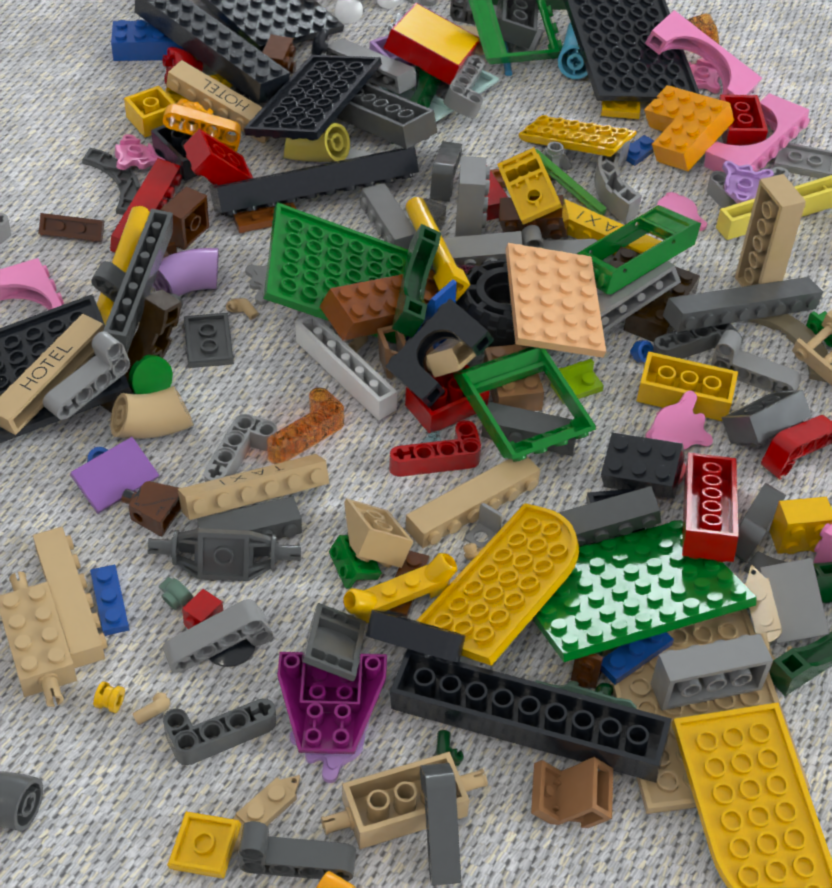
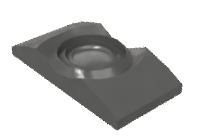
(334, 642)

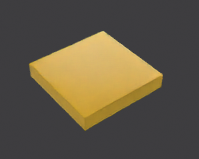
(204, 844)

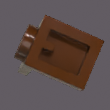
(587, 670)

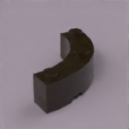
(152, 337)

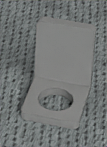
(489, 523)

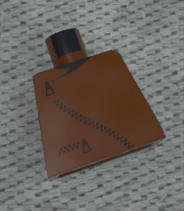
(153, 506)

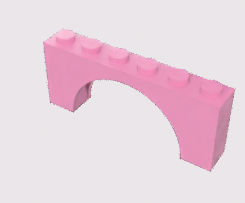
(679, 33)
(786, 122)
(29, 282)

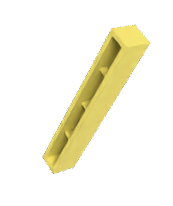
(735, 218)

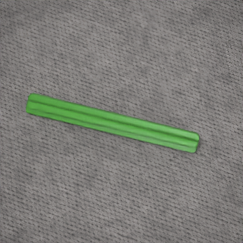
(572, 186)

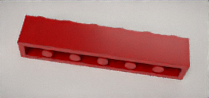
(152, 194)

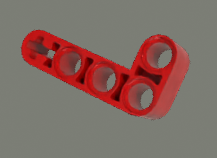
(795, 443)
(438, 456)

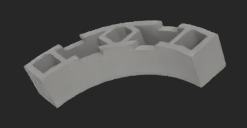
(613, 193)

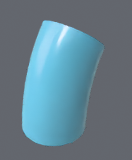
(570, 58)

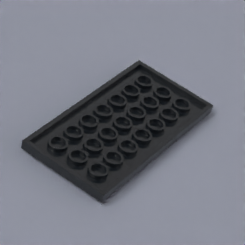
(313, 97)

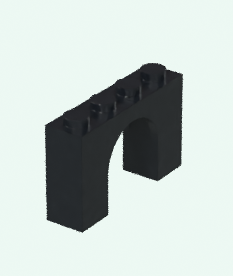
(447, 323)

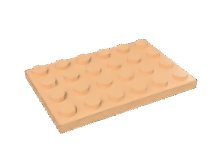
(554, 300)

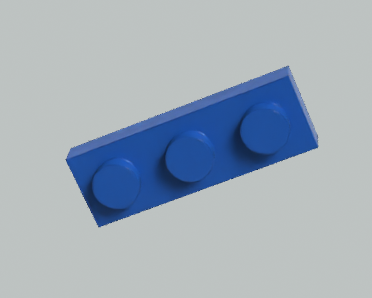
(109, 600)
(633, 655)

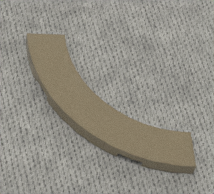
(794, 330)

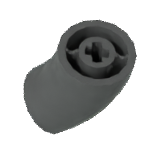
(19, 800)

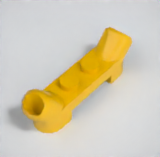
(429, 579)

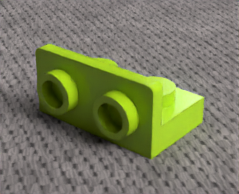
(581, 379)

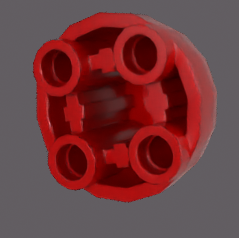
(174, 56)

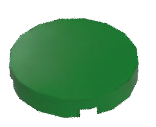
(150, 375)

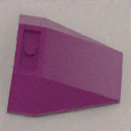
(326, 709)

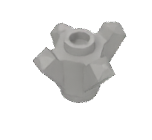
(556, 154)

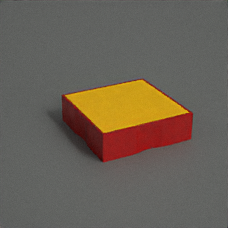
(431, 43)

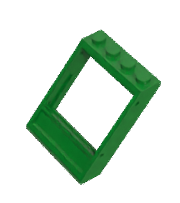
(493, 42)
(673, 228)
(513, 368)

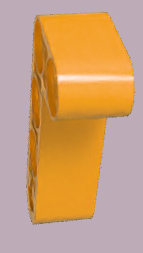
(203, 121)

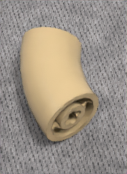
(149, 414)

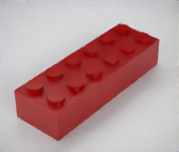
(710, 508)

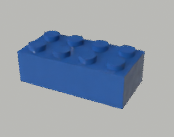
(138, 41)

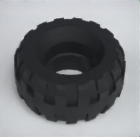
(484, 297)

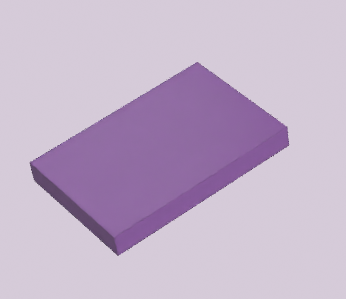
(112, 472)

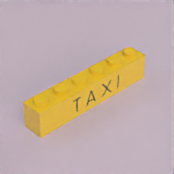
(591, 225)

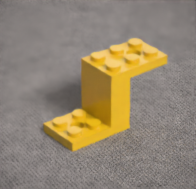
(527, 177)

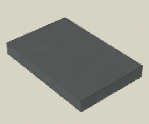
(208, 340)

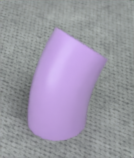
(188, 271)

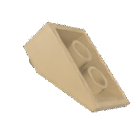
(376, 534)

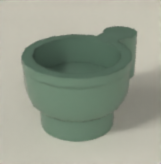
(175, 593)

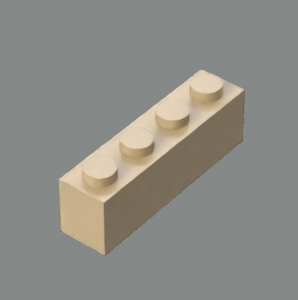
(448, 357)

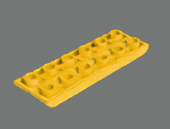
(577, 135)

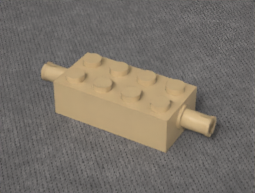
(36, 639)
(393, 802)

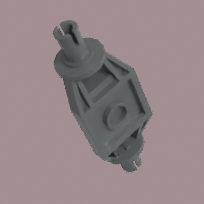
(224, 553)

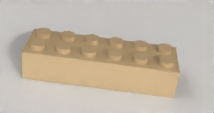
(770, 232)

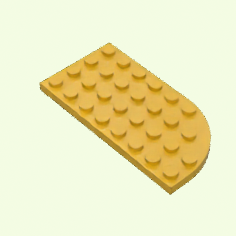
(507, 582)
(753, 799)

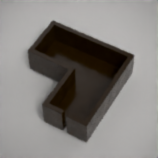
(649, 320)

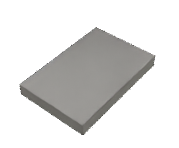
(805, 160)
(797, 600)

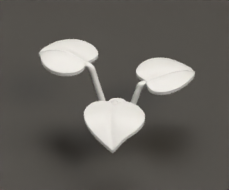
(351, 10)

